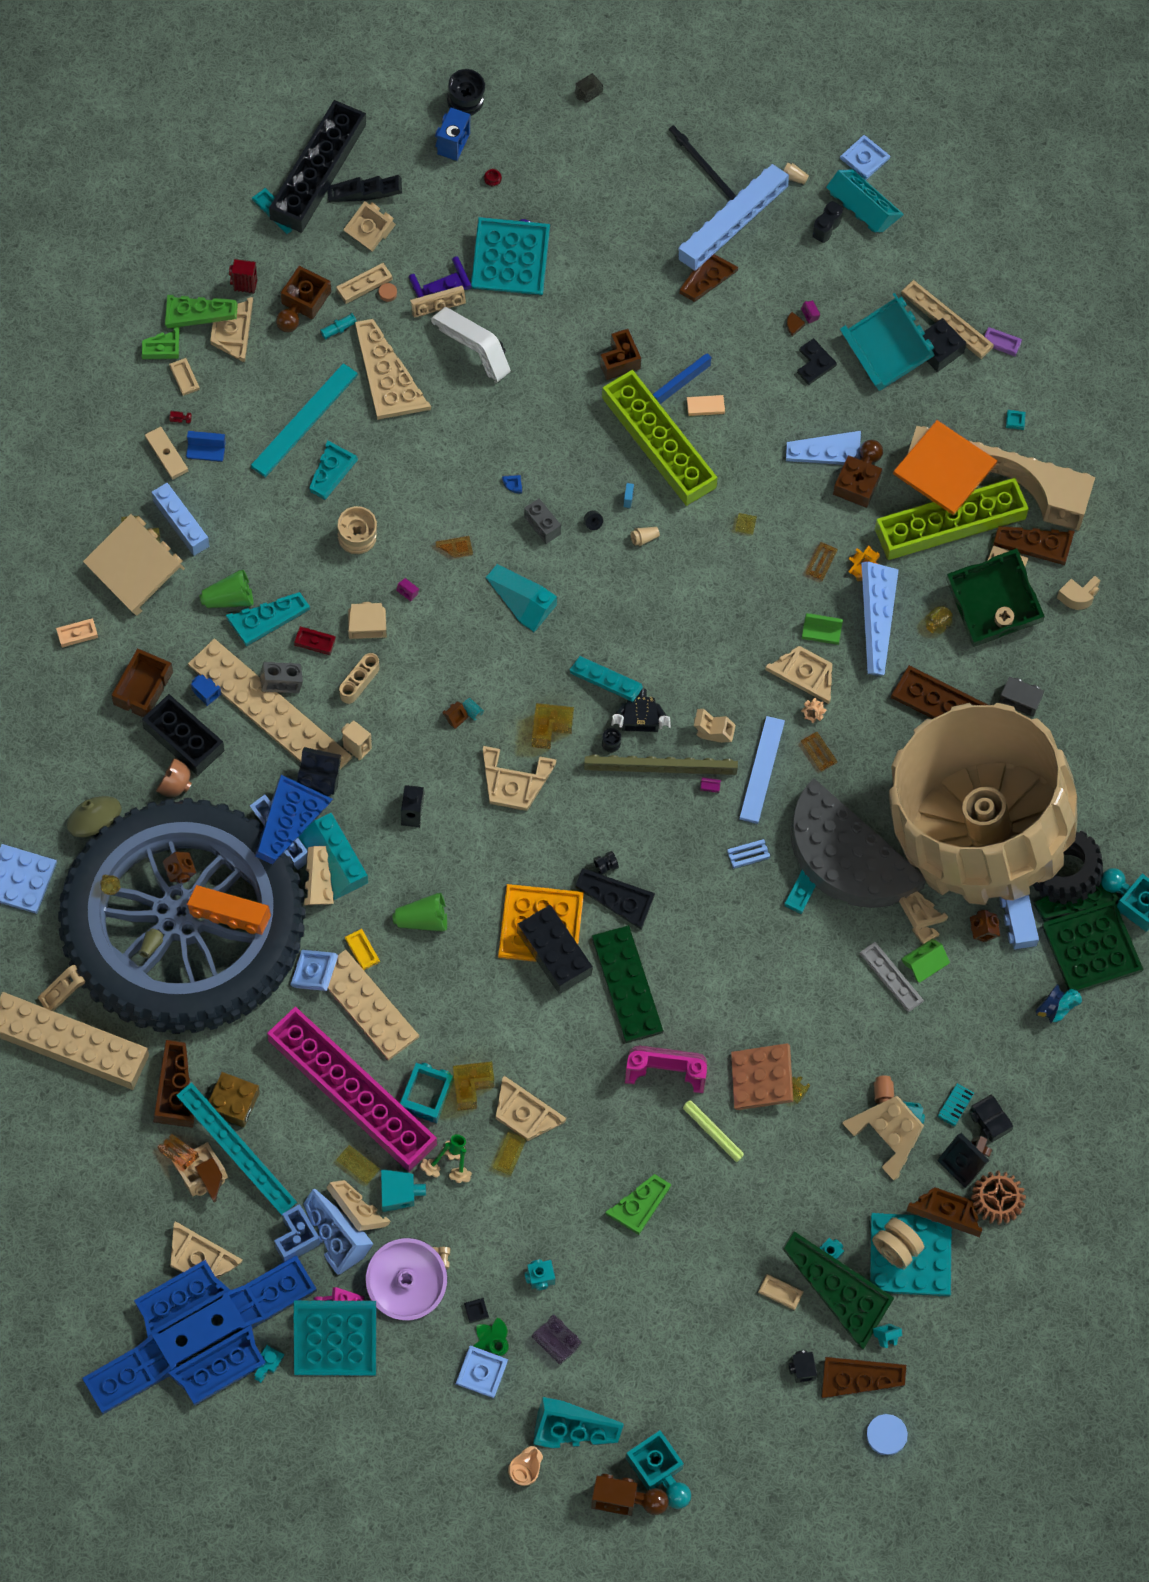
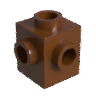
(179, 867)
(985, 926)

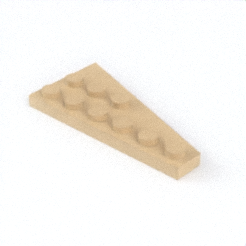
(388, 379)

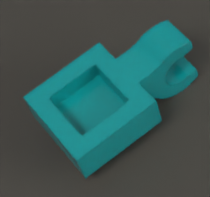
(272, 1358)

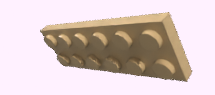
(370, 1007)

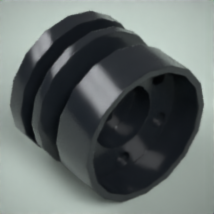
(469, 84)

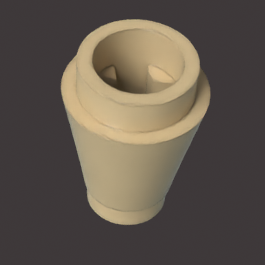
(796, 174)
(644, 535)

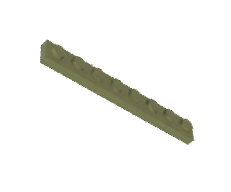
(666, 765)

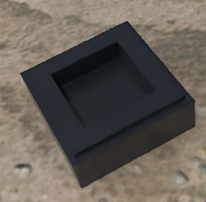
(476, 1310)

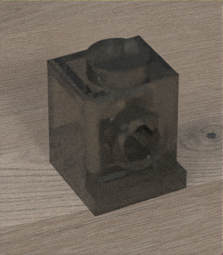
(588, 88)

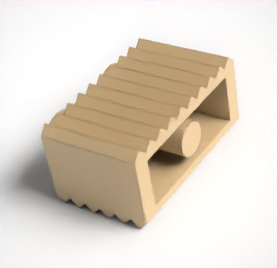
(356, 740)

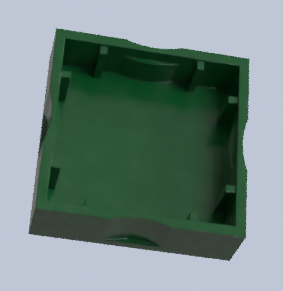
(989, 586)

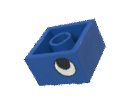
(453, 134)

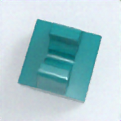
(887, 1333)

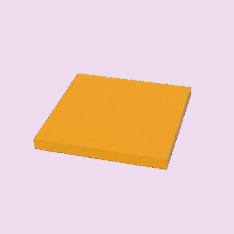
(527, 900)

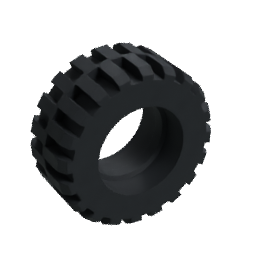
(1080, 884)

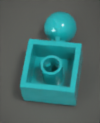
(1132, 902)
(656, 1474)

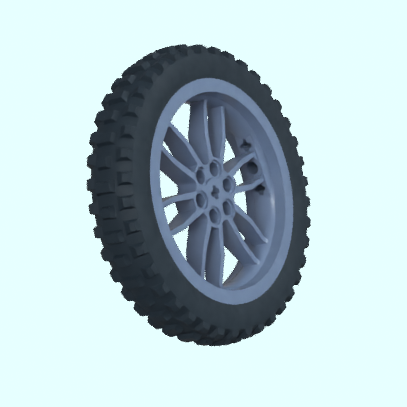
(128, 988)

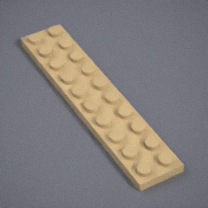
(265, 709)

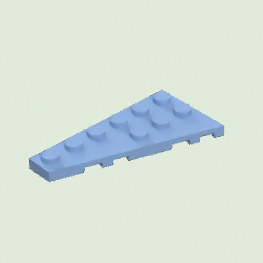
(879, 598)

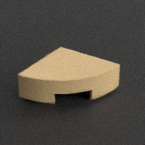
(925, 934)

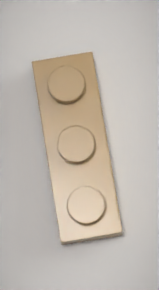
(364, 283)

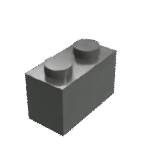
(1021, 696)

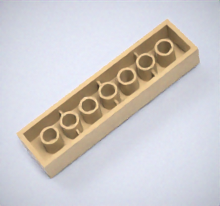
(71, 1041)

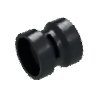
(611, 735)
(606, 862)

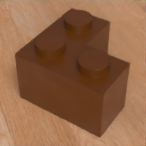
(622, 358)

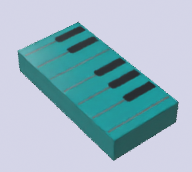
(955, 1105)

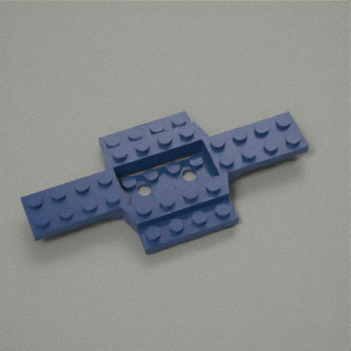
(186, 1309)

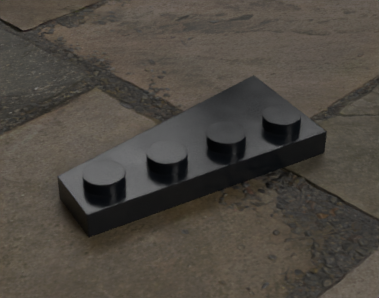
(621, 898)

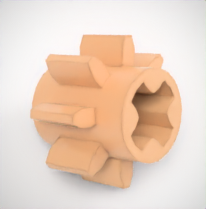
(810, 714)

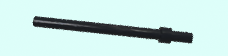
(683, 141)

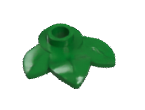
(491, 1335)

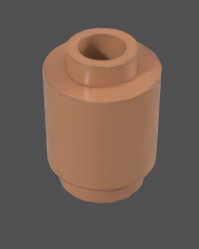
(883, 1089)

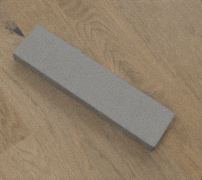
(891, 977)

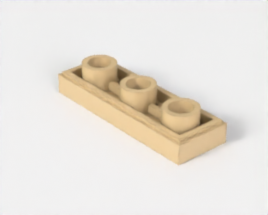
(437, 301)
(161, 444)

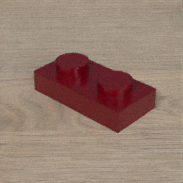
(315, 640)

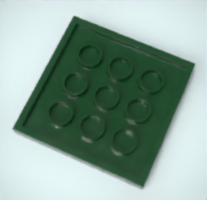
(1092, 947)

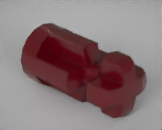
(179, 417)

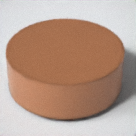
(388, 292)

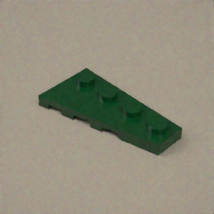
(1051, 910)

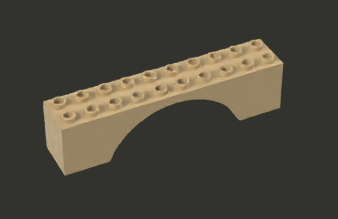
(1057, 490)

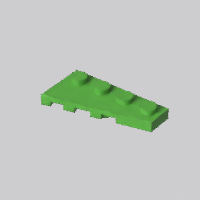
(189, 311)

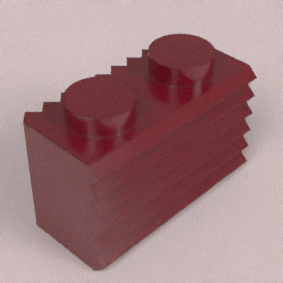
(243, 276)

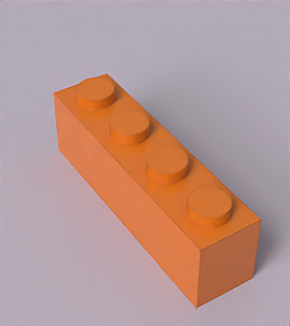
(229, 910)

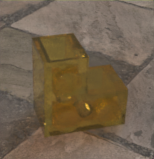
(549, 720)
(468, 1079)

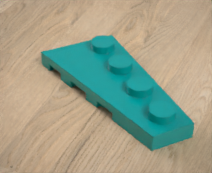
(262, 620)

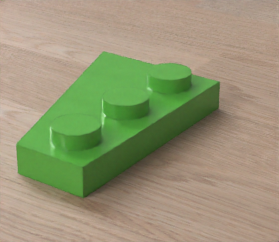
(640, 1205)

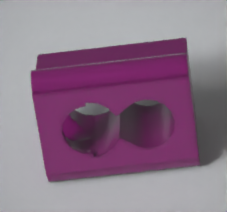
(810, 311)
(407, 589)
(710, 785)

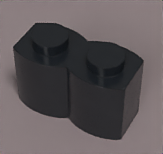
(827, 222)
(991, 1118)

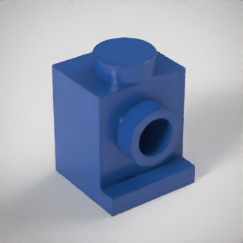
(205, 689)

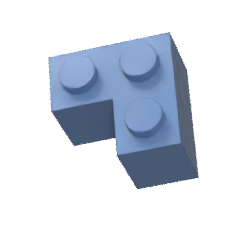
(301, 1235)

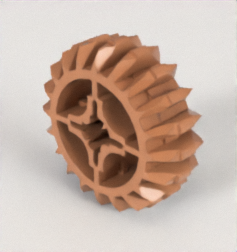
(998, 1214)

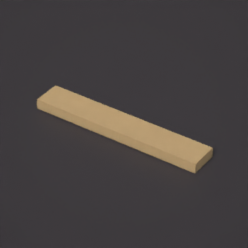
(937, 310)

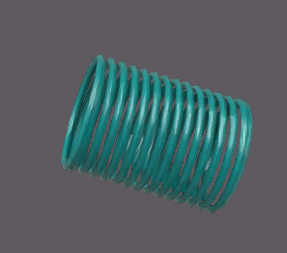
(470, 703)

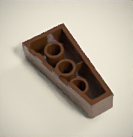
(173, 1080)

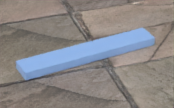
(762, 770)

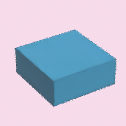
(628, 495)

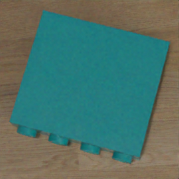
(889, 343)

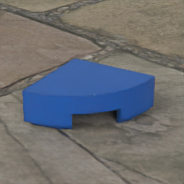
(513, 483)

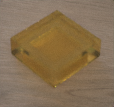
(745, 523)

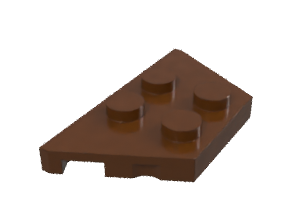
(947, 1210)

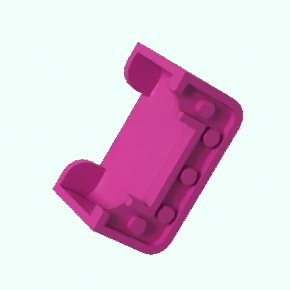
(643, 1056)

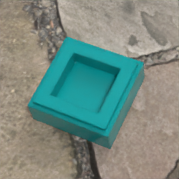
(1015, 419)

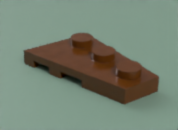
(707, 277)

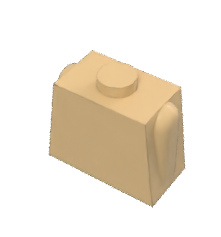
(367, 621)

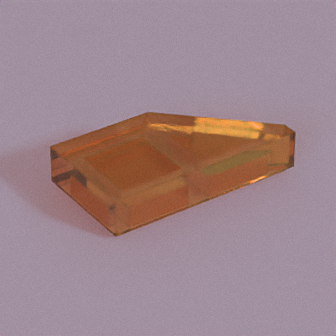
(456, 547)

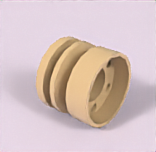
(354, 521)

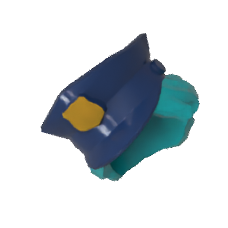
(1058, 1004)

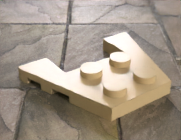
(513, 787)
(895, 1125)

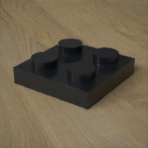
(963, 1160)

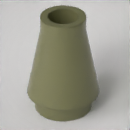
(151, 941)

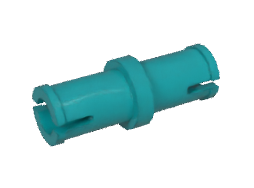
(338, 326)

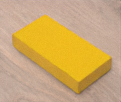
(362, 949)

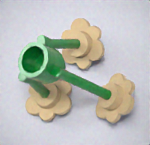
(453, 1149)

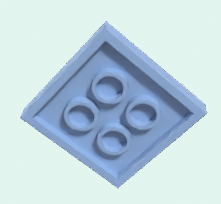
(24, 878)

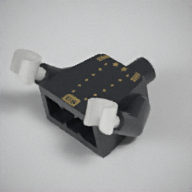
(641, 715)

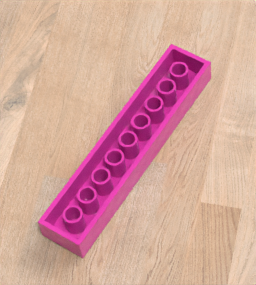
(352, 1089)

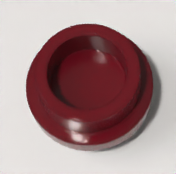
(492, 177)

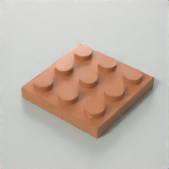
(762, 1076)

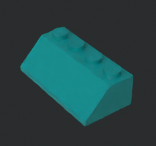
(863, 200)
(344, 866)

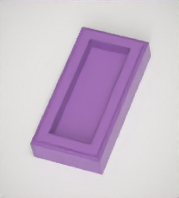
(1003, 342)

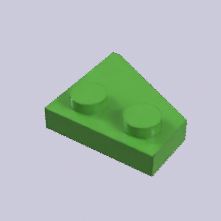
(162, 346)

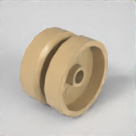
(898, 1243)

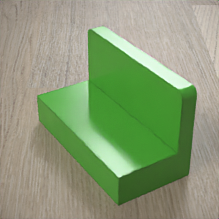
(822, 628)
(926, 960)

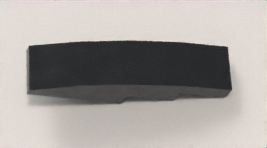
(364, 190)

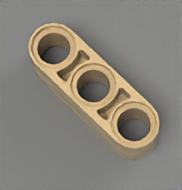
(359, 670)

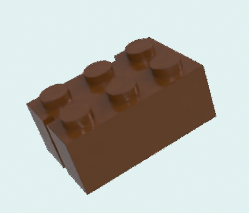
(142, 683)

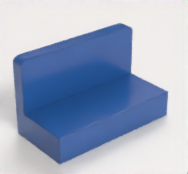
(205, 446)

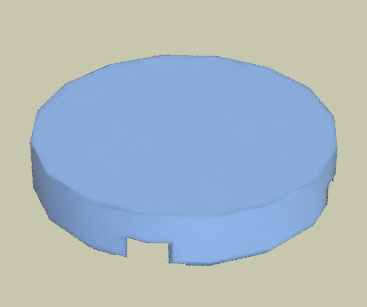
(887, 1434)

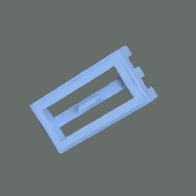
(766, 855)

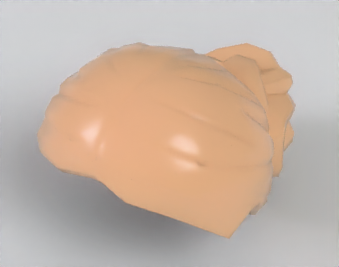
(530, 1459)

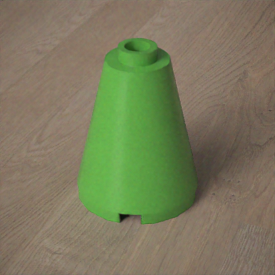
(228, 592)
(423, 914)

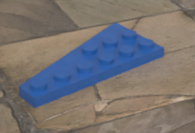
(288, 817)

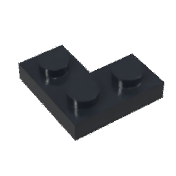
(819, 362)

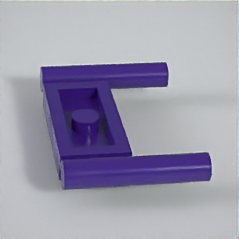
(448, 282)

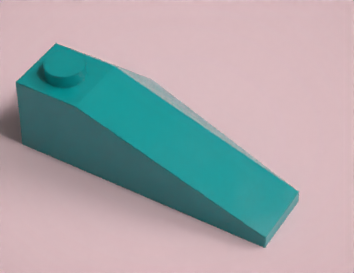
(525, 598)
(565, 1423)

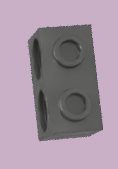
(542, 521)
(281, 677)

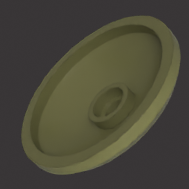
(93, 815)

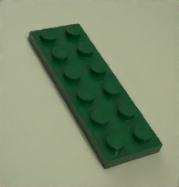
(627, 984)

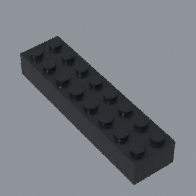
(317, 166)

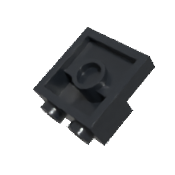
(319, 770)

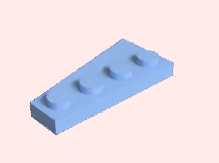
(825, 449)

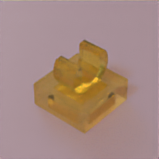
(798, 1089)

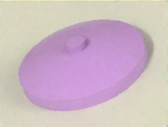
(406, 1279)

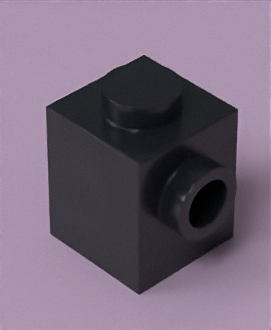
(803, 1366)

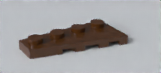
(1036, 543)
(859, 1376)

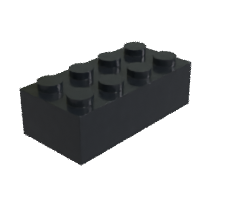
(183, 734)
(554, 949)

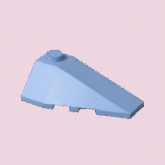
(343, 1241)

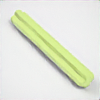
(726, 1144)

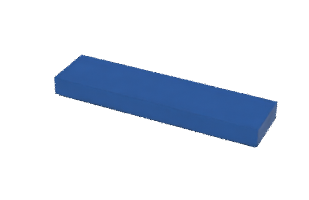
(683, 378)

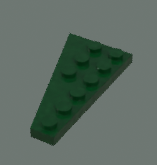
(847, 1294)

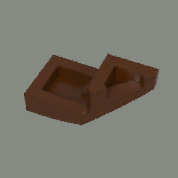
(210, 1176)

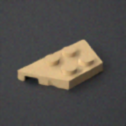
(233, 335)
(805, 671)
(525, 1112)
(191, 1249)

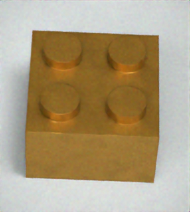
(234, 1098)

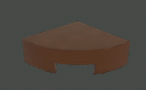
(794, 324)

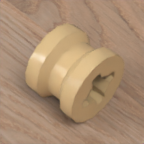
(1004, 620)

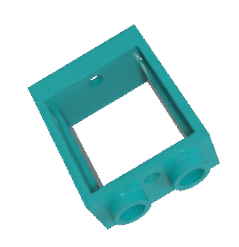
(420, 1110)

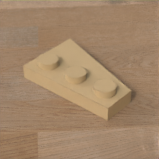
(319, 881)
(360, 1214)

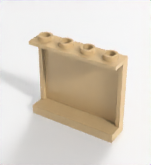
(133, 563)

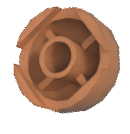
(175, 780)

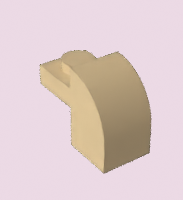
(1077, 597)
(713, 728)

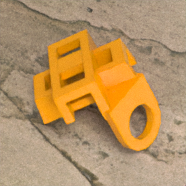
(857, 559)

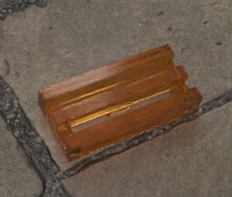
(815, 574)
(826, 764)
(169, 1144)

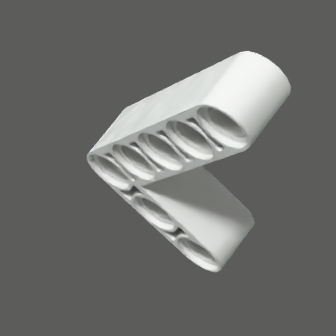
(475, 338)

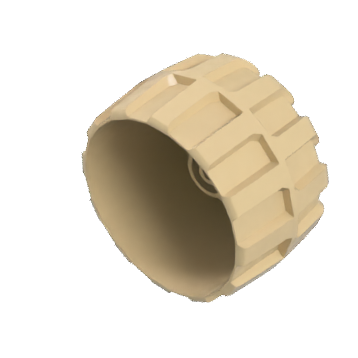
(983, 802)

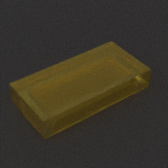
(509, 1153)
(358, 1164)

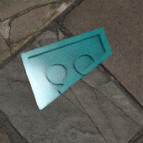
(332, 469)

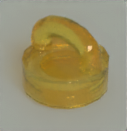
(110, 884)

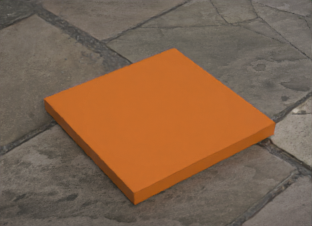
(945, 467)

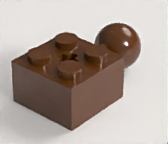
(304, 295)
(859, 477)
(621, 1495)

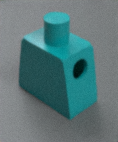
(399, 1190)

